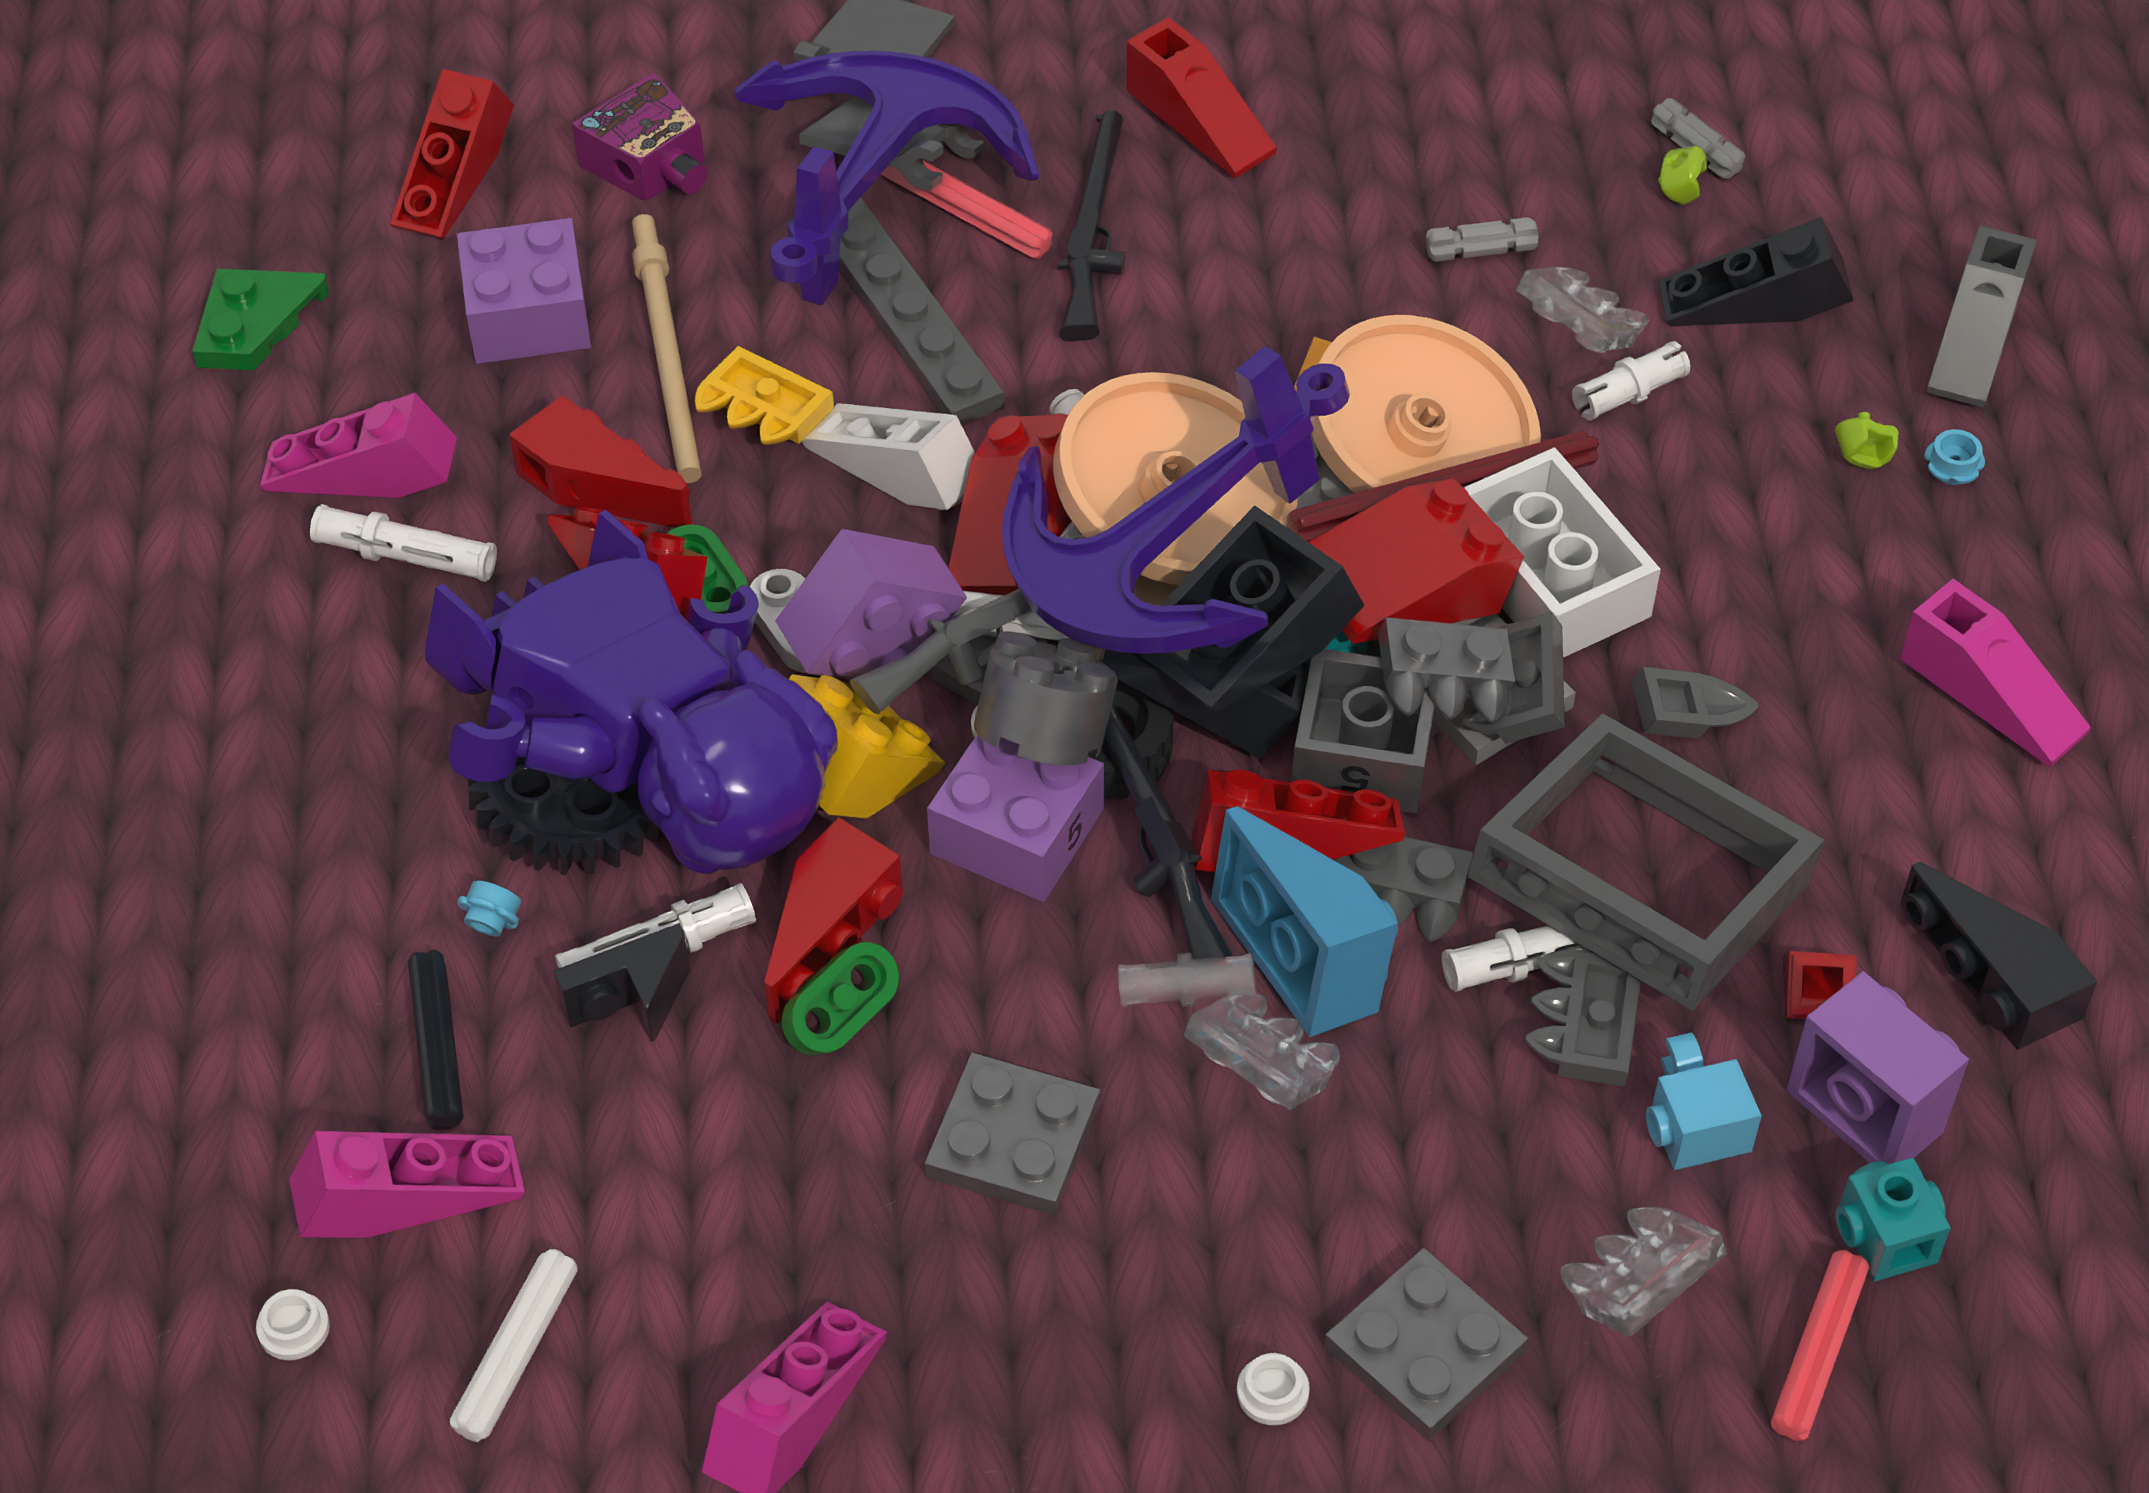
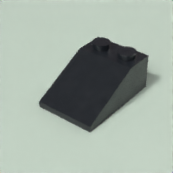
(1268, 571)

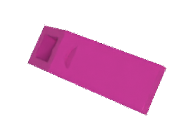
(370, 453)
(1991, 671)
(398, 1180)
(788, 1401)

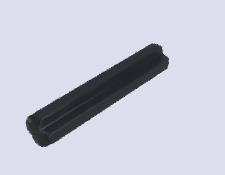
(435, 1040)

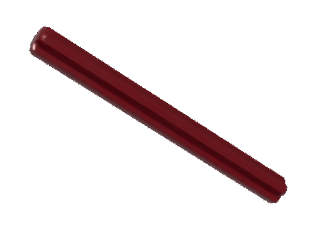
(1313, 520)

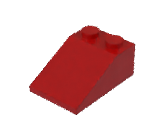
(978, 549)
(1423, 558)

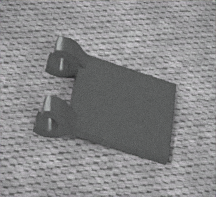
(880, 27)
(842, 125)

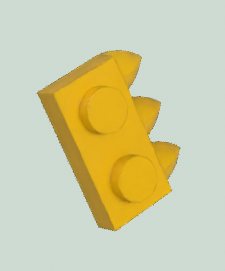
(764, 395)

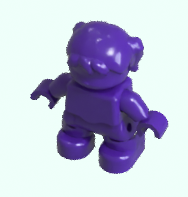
(627, 691)

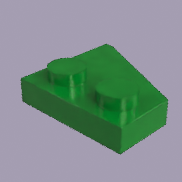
(251, 314)

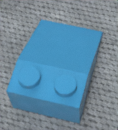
(1305, 921)

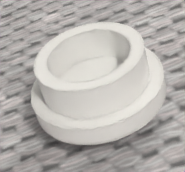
(292, 1325)
(1273, 1389)

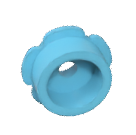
(1955, 457)
(490, 908)

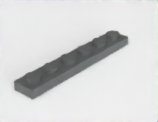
(915, 321)

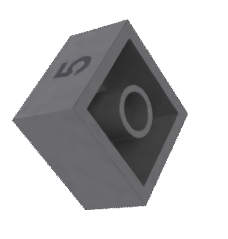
(1356, 734)

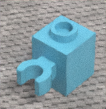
(1701, 1109)

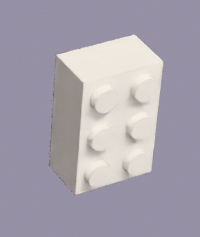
(1572, 548)

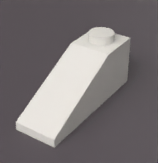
(899, 451)

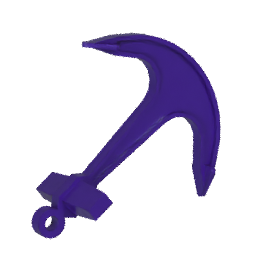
(905, 97)
(1090, 582)

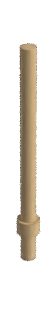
(651, 268)

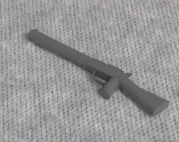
(951, 638)

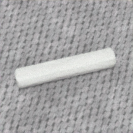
(513, 1345)

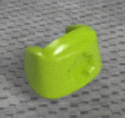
(1680, 173)
(1866, 442)

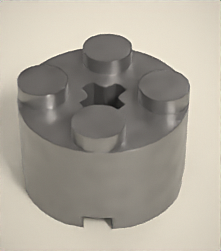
(1045, 699)

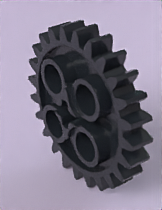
(560, 818)

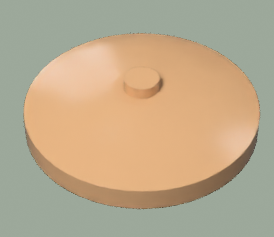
(1419, 402)
(1138, 439)

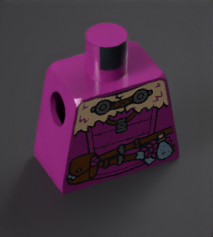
(642, 141)

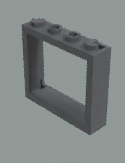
(1611, 920)

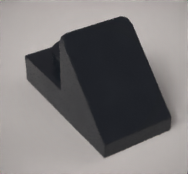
(636, 973)

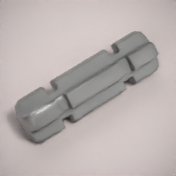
(1692, 131)
(1481, 239)

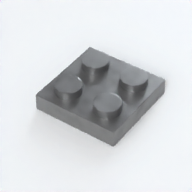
(1013, 1134)
(1426, 1343)

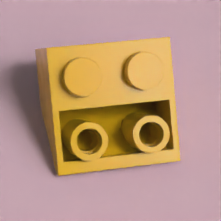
(875, 753)

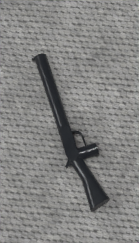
(1080, 316)
(1171, 843)

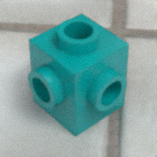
(1893, 1218)

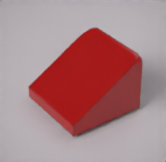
(1813, 979)

